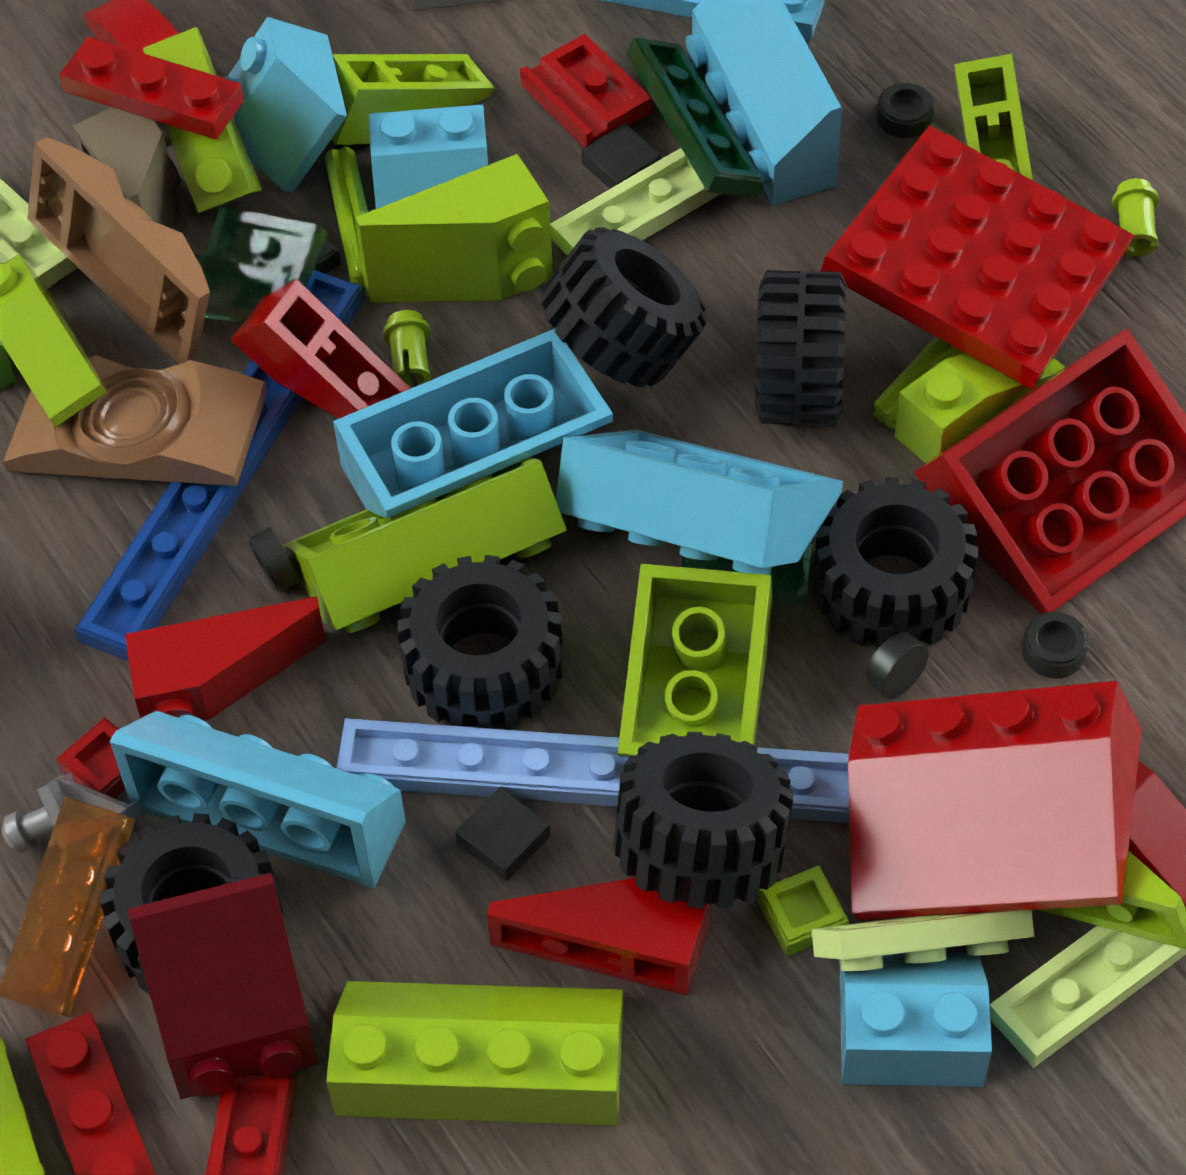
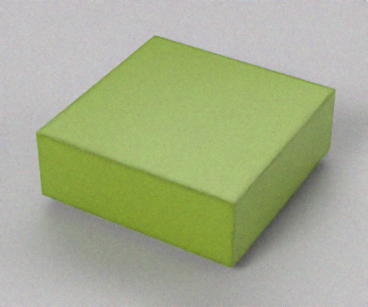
(798, 906)

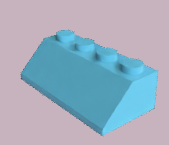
(769, 93)
(467, 424)
(693, 498)
(286, 801)

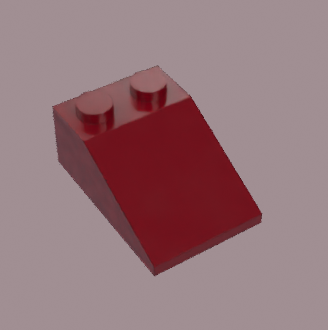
(223, 985)

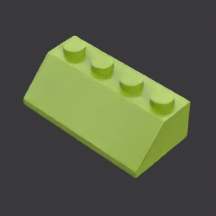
(375, 560)
(476, 1053)

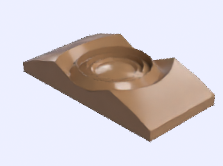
(119, 246)
(149, 425)

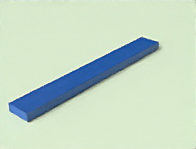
(192, 513)

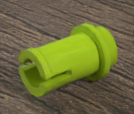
(1136, 205)
(407, 336)

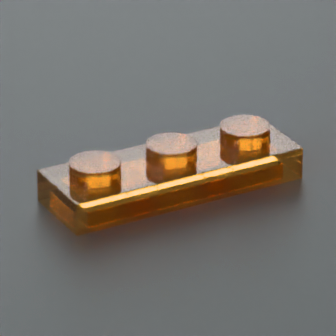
(64, 908)

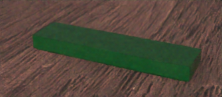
(694, 118)

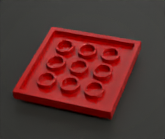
(978, 256)

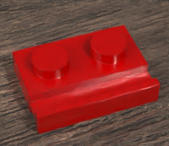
(585, 90)

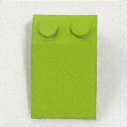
(459, 239)
(695, 655)

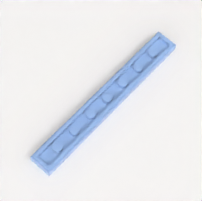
(549, 765)

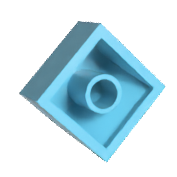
(288, 101)
(424, 149)
(916, 1023)

